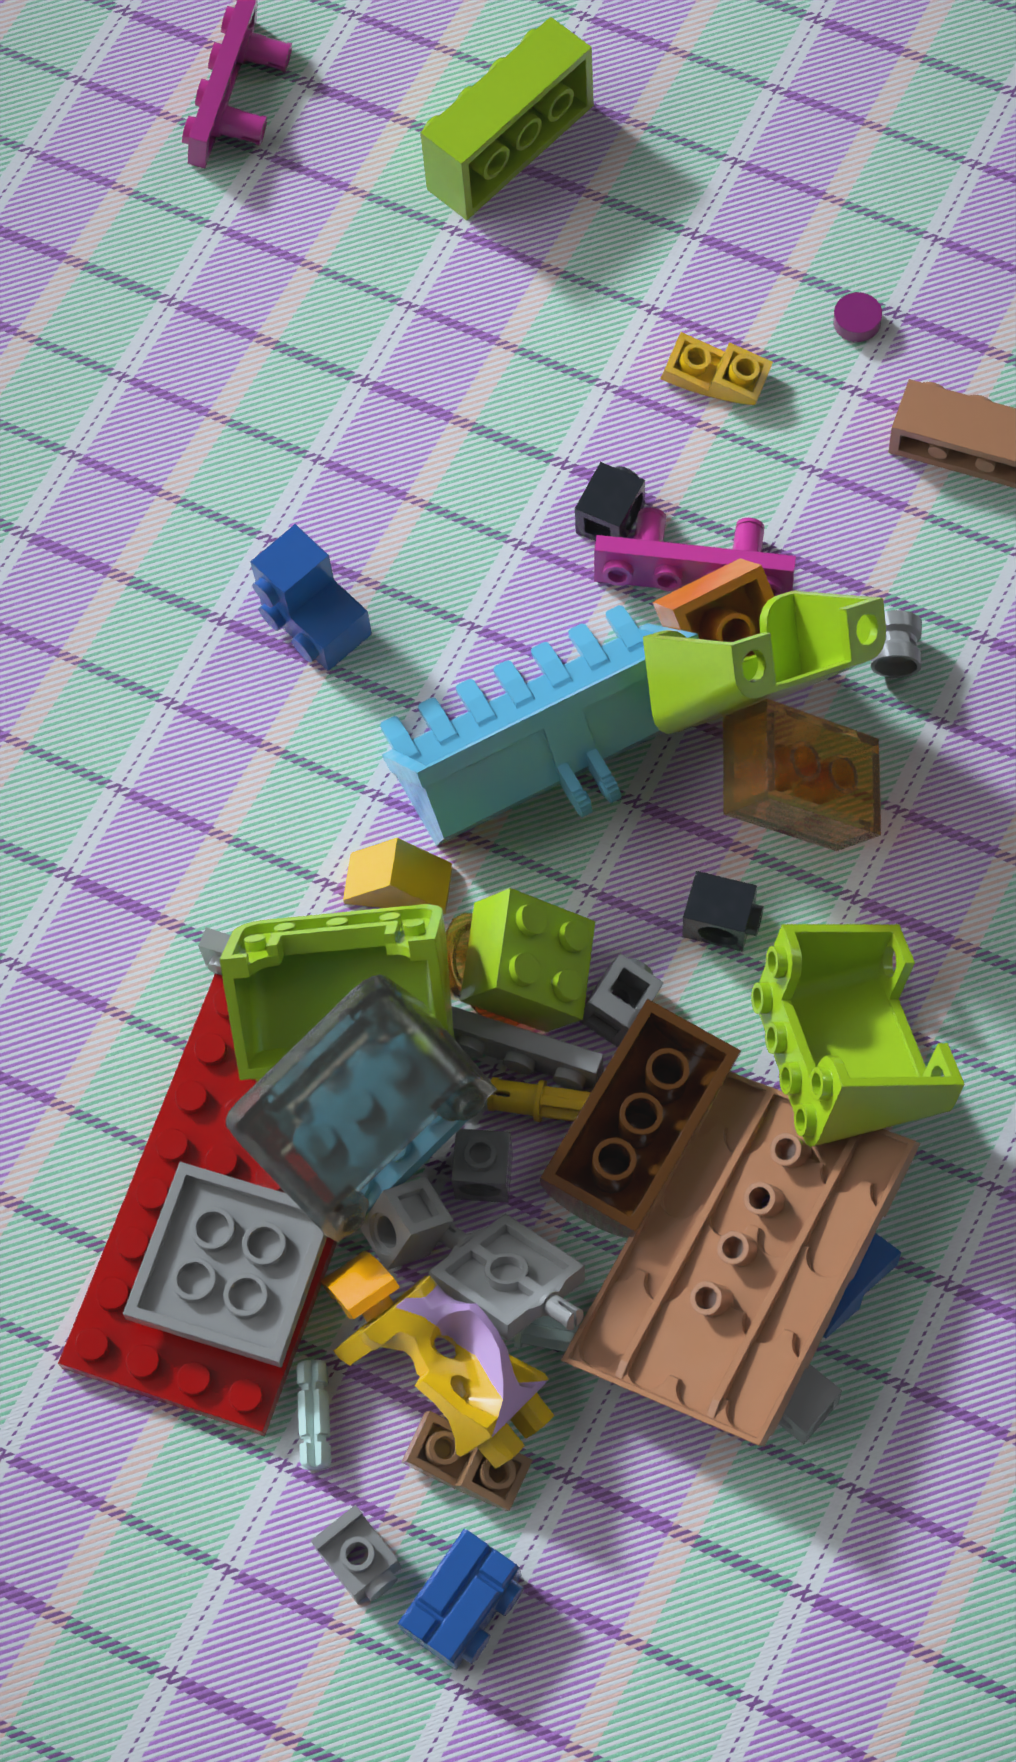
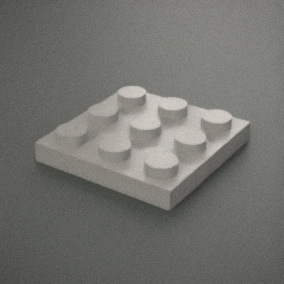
(227, 1265)

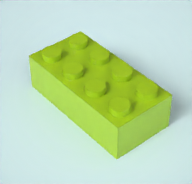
(507, 117)

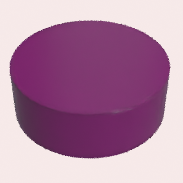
(857, 317)

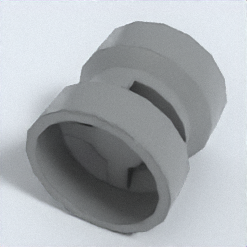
(899, 654)

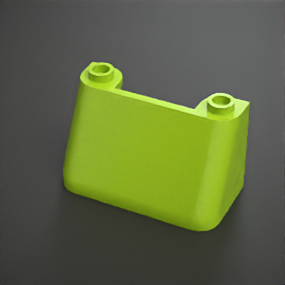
(296, 969)

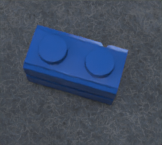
(462, 1600)

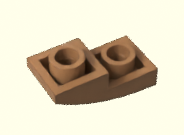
(435, 1455)

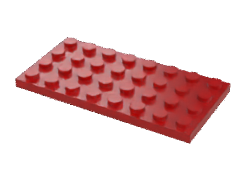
(150, 1360)

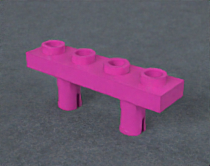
(213, 95)
(669, 566)

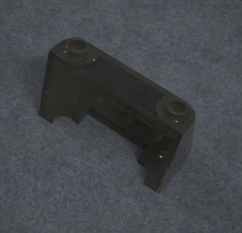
(355, 1100)

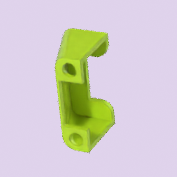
(798, 645)
(843, 1033)

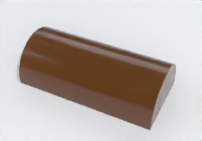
(638, 1120)

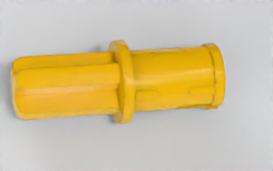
(536, 1100)

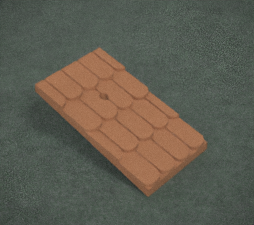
(731, 1298)

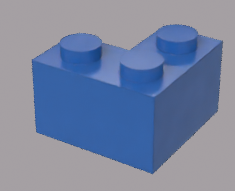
(306, 601)

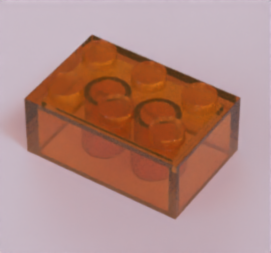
(801, 775)

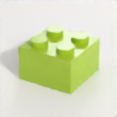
(528, 960)

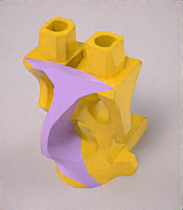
(473, 1389)

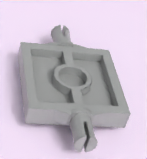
(510, 1275)

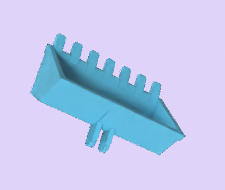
(531, 734)

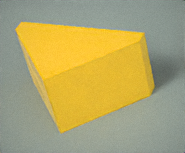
(397, 876)

